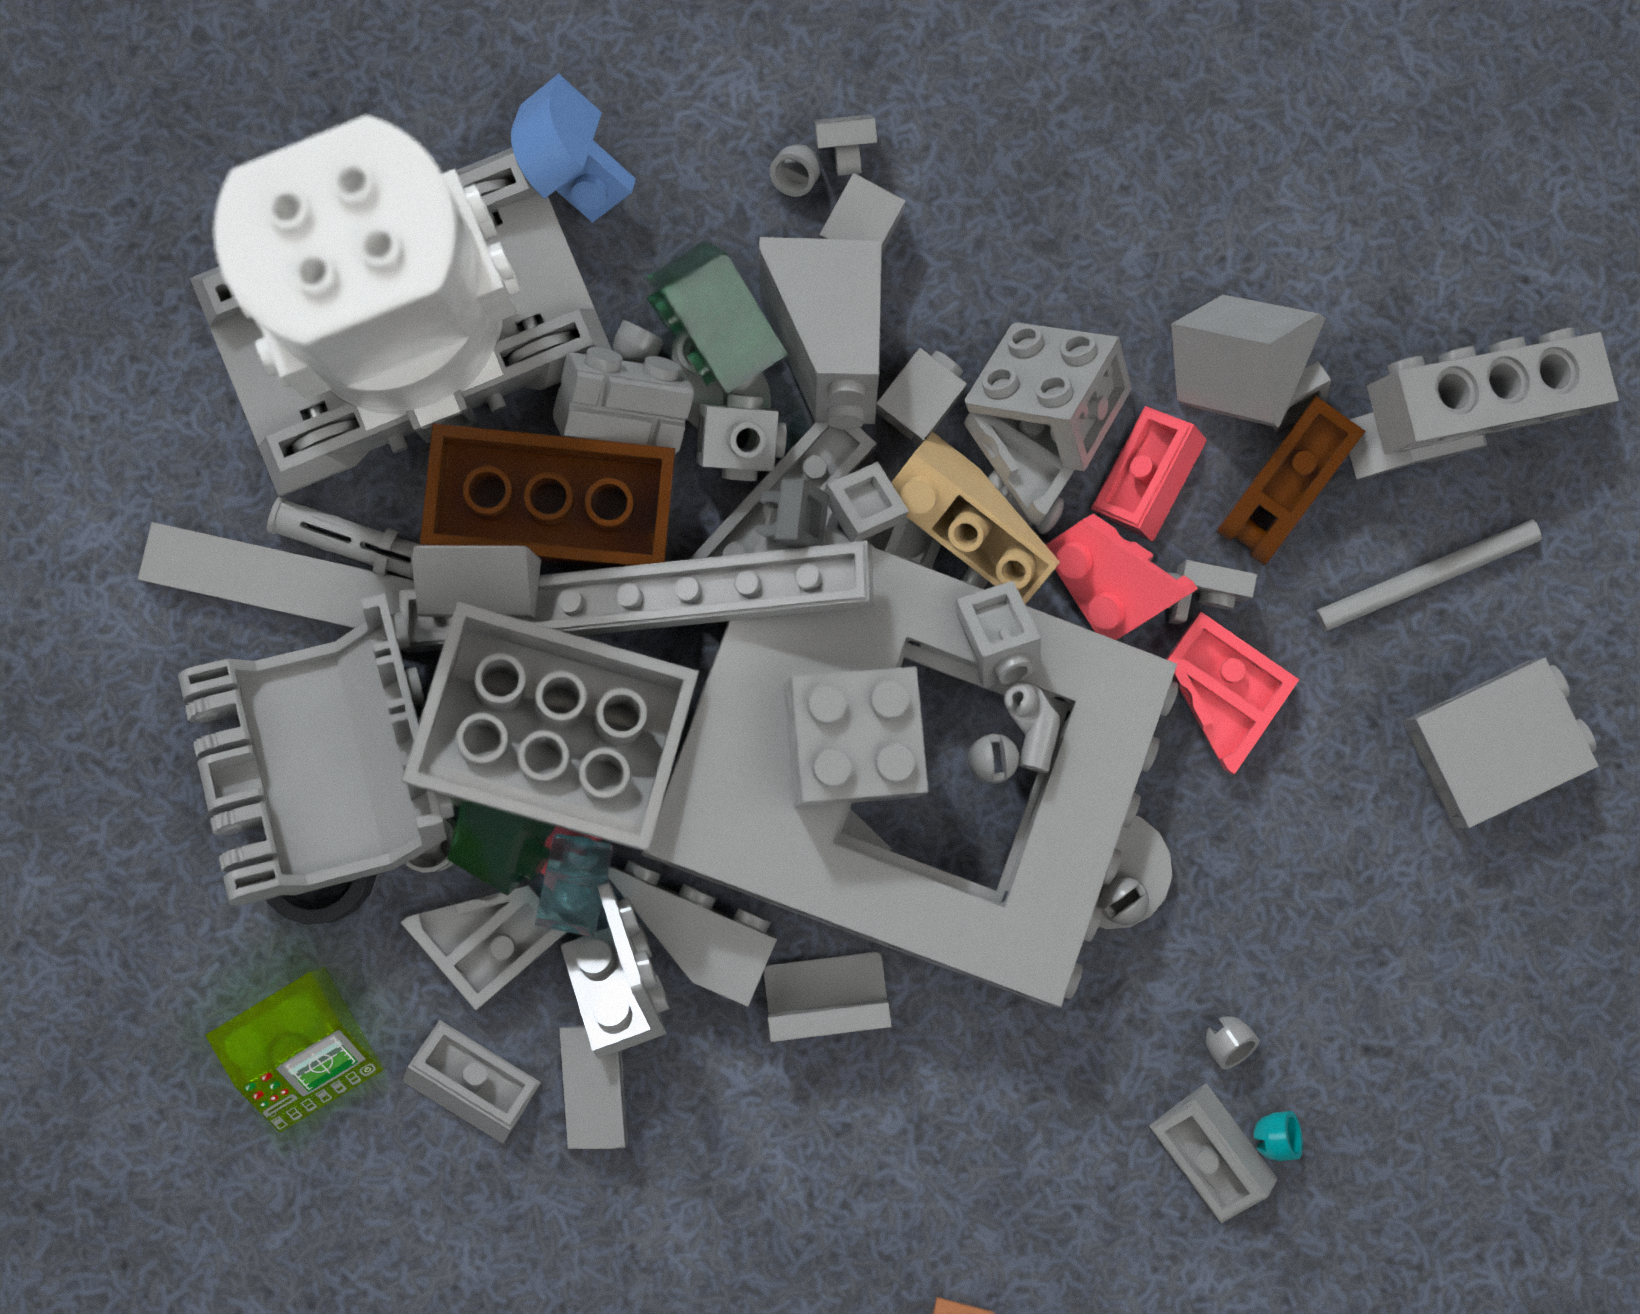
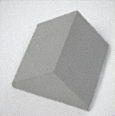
(1242, 357)

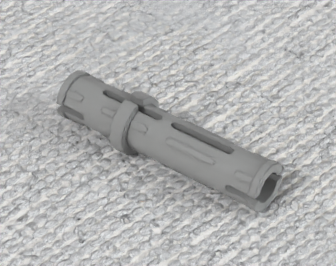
(292, 520)

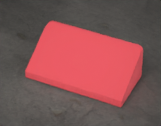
(1149, 472)

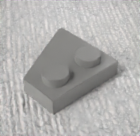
(1023, 459)
(483, 940)

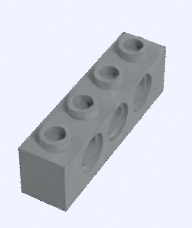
(1572, 384)

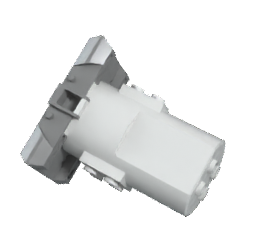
(384, 295)

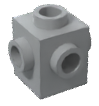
(718, 432)

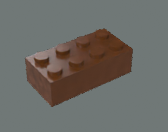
(548, 493)

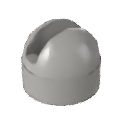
(795, 177)
(636, 343)
(982, 760)
(1117, 890)
(1231, 1043)

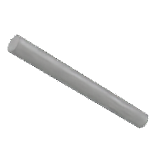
(1428, 575)

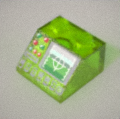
(295, 1050)

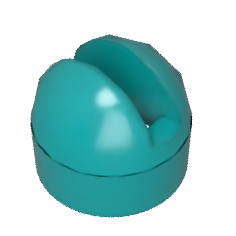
(1280, 1135)

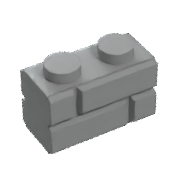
(623, 399)

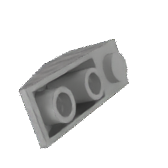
(708, 945)

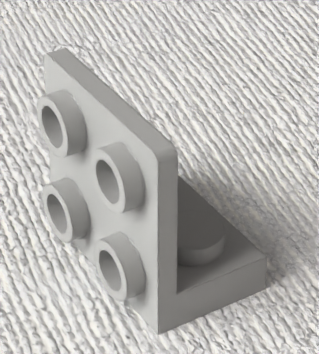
(1056, 380)
(616, 980)

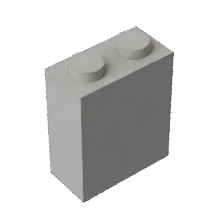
(1502, 742)

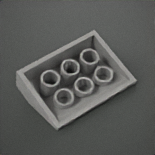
(551, 726)

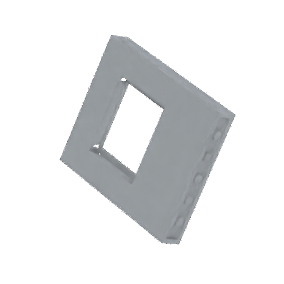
(736, 822)

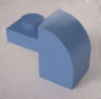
(558, 150)

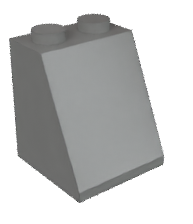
(827, 317)

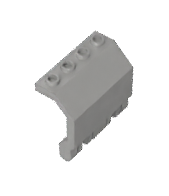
(315, 761)

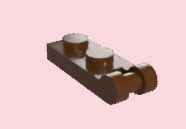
(1291, 478)

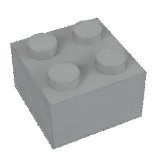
(855, 736)

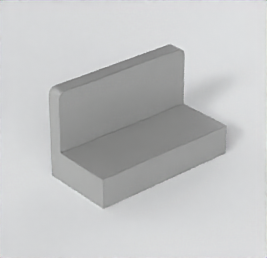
(826, 996)

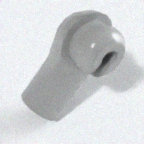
(1037, 721)

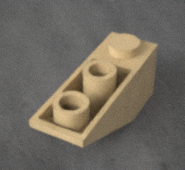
(971, 517)

